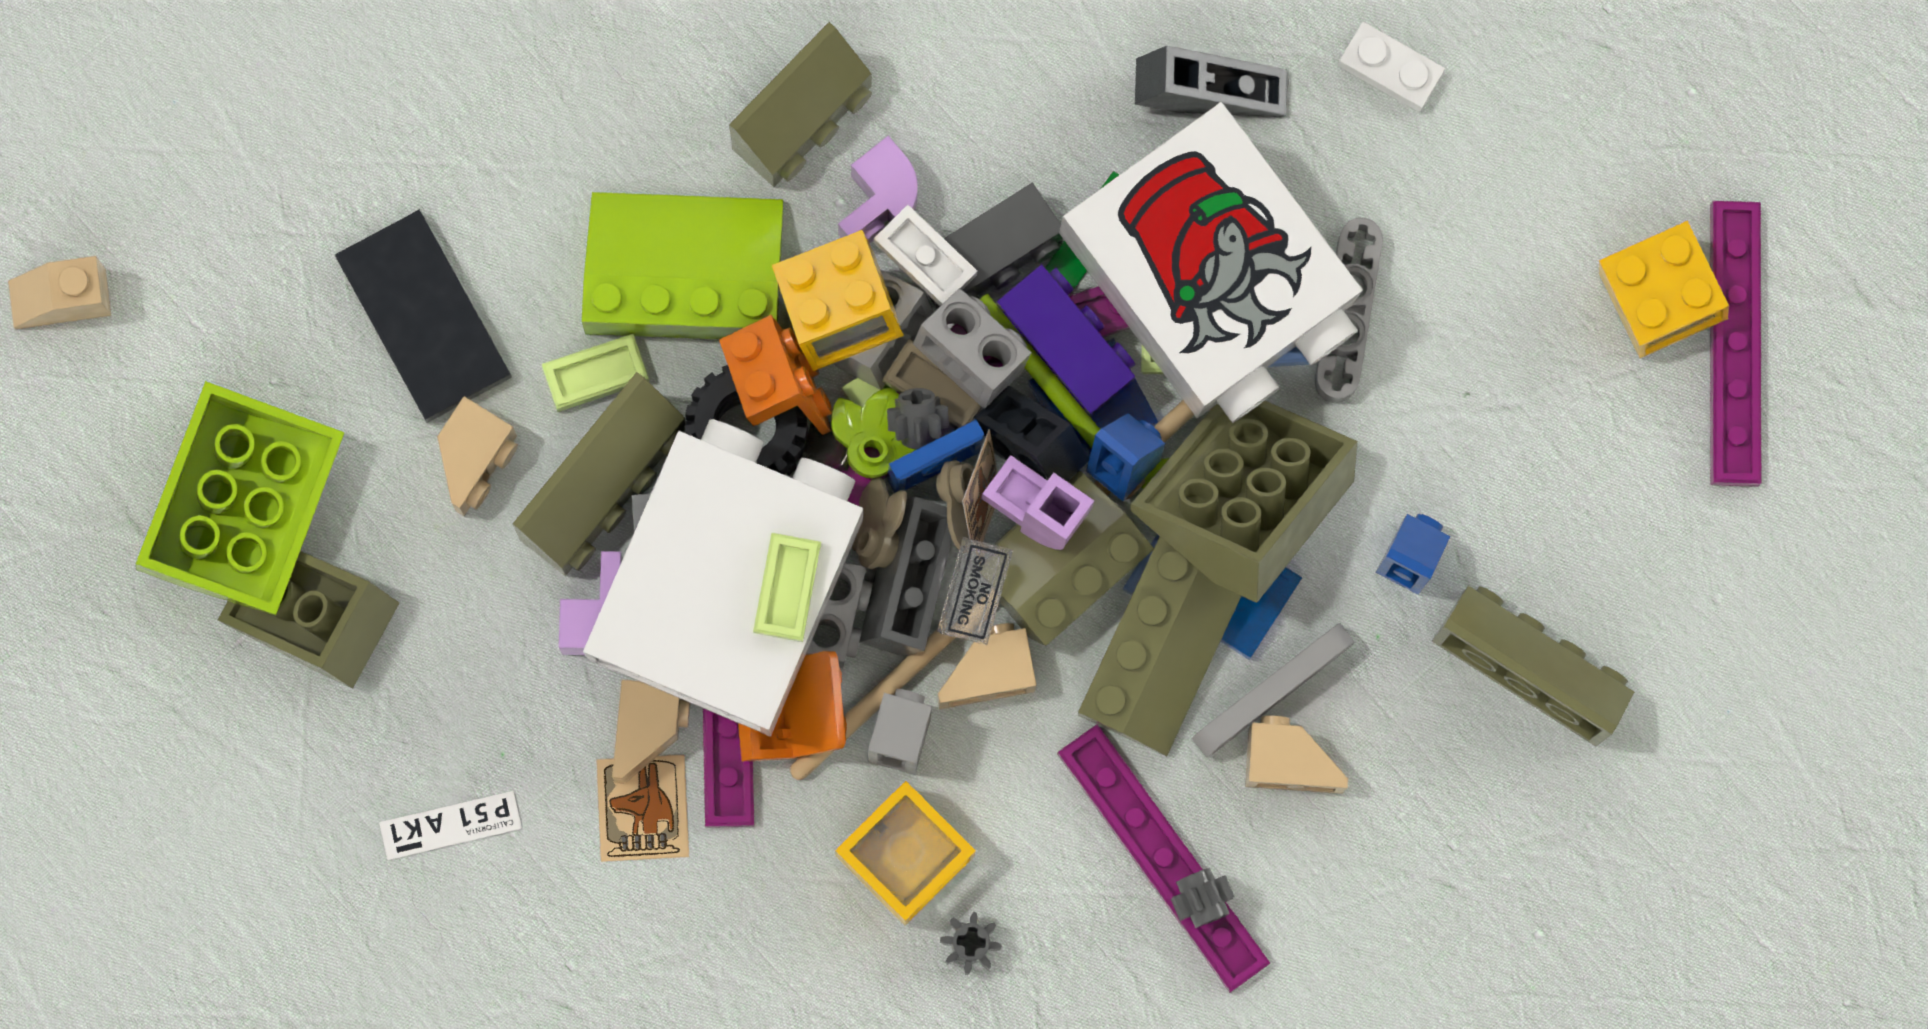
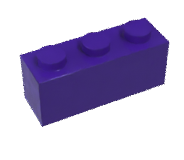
(1068, 338)

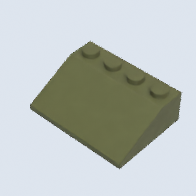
(1247, 493)

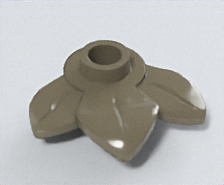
(951, 488)
(882, 515)

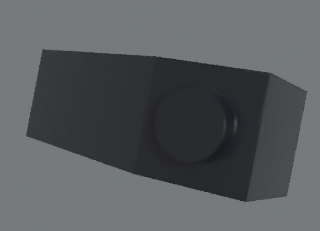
(1198, 81)

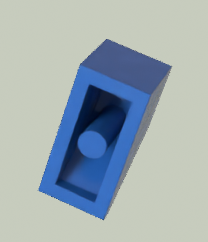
(1125, 454)
(1414, 552)

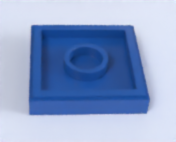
(929, 459)

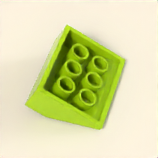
(680, 264)
(239, 499)

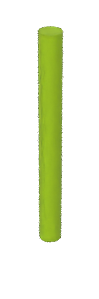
(1049, 382)

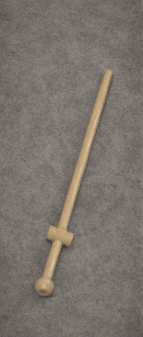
(937, 642)

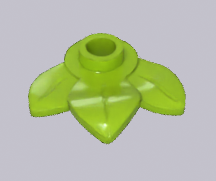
(868, 427)

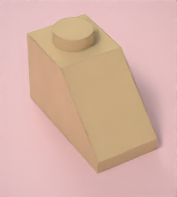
(60, 293)
(991, 670)
(645, 727)
(1289, 759)

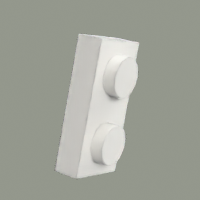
(1391, 67)
(925, 255)

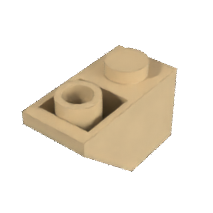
(471, 449)

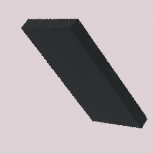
(423, 315)

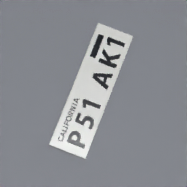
(450, 825)

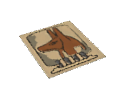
(977, 511)
(646, 813)

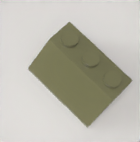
(801, 107)
(1054, 587)

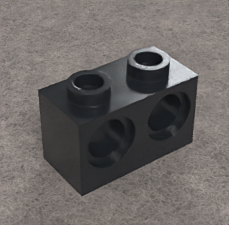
(1032, 435)

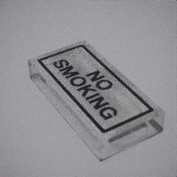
(975, 590)

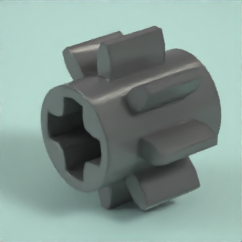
(917, 418)
(1202, 897)
(959, 951)

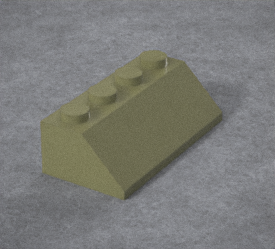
(600, 476)
(1159, 651)
(1534, 665)

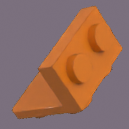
(774, 374)
(810, 718)

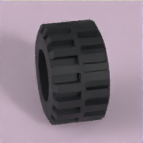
(721, 394)

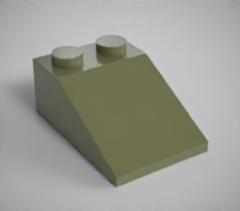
(323, 621)

